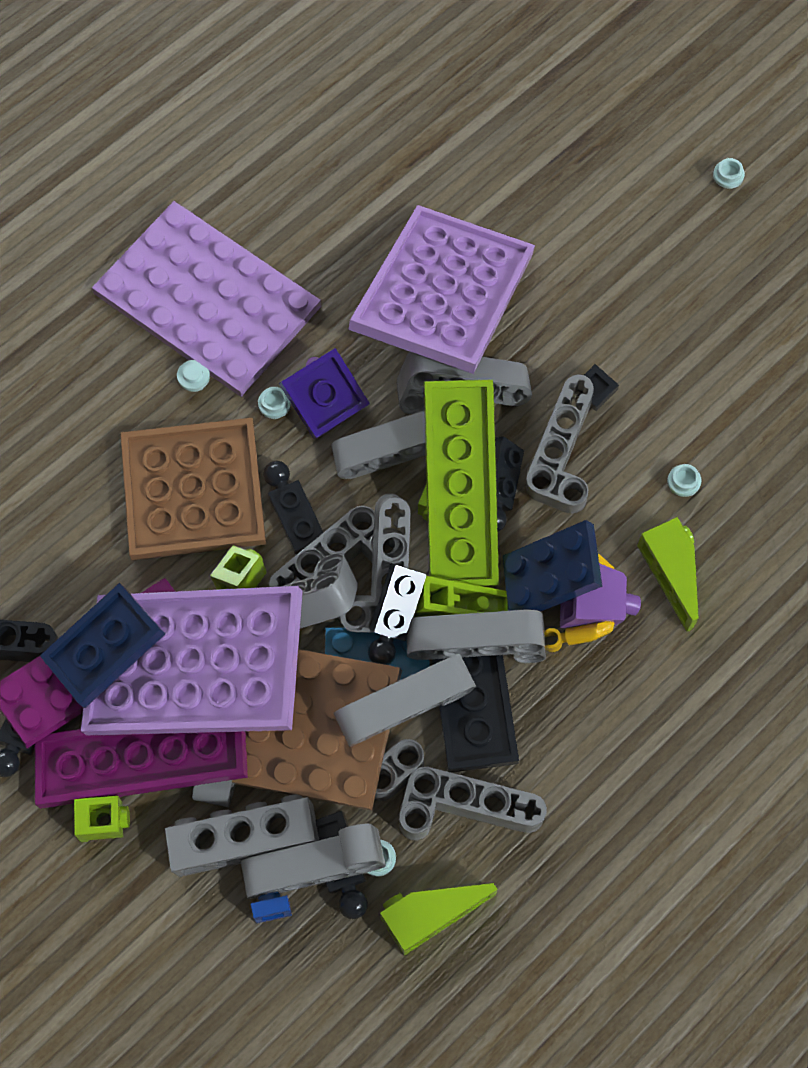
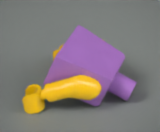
(595, 612)

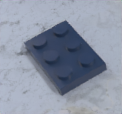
(553, 569)
(102, 645)

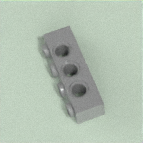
(185, 836)

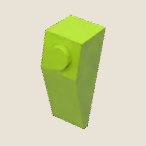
(671, 558)
(453, 597)
(426, 913)

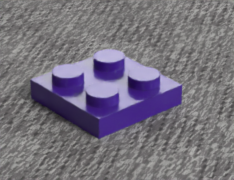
(324, 393)

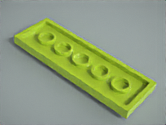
(461, 481)

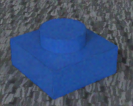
(271, 907)

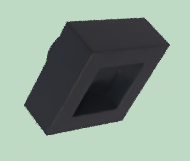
(603, 386)

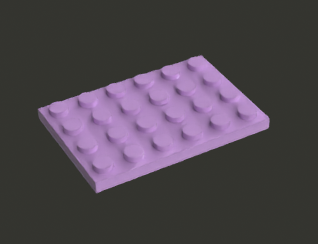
(442, 289)
(207, 297)
(216, 669)

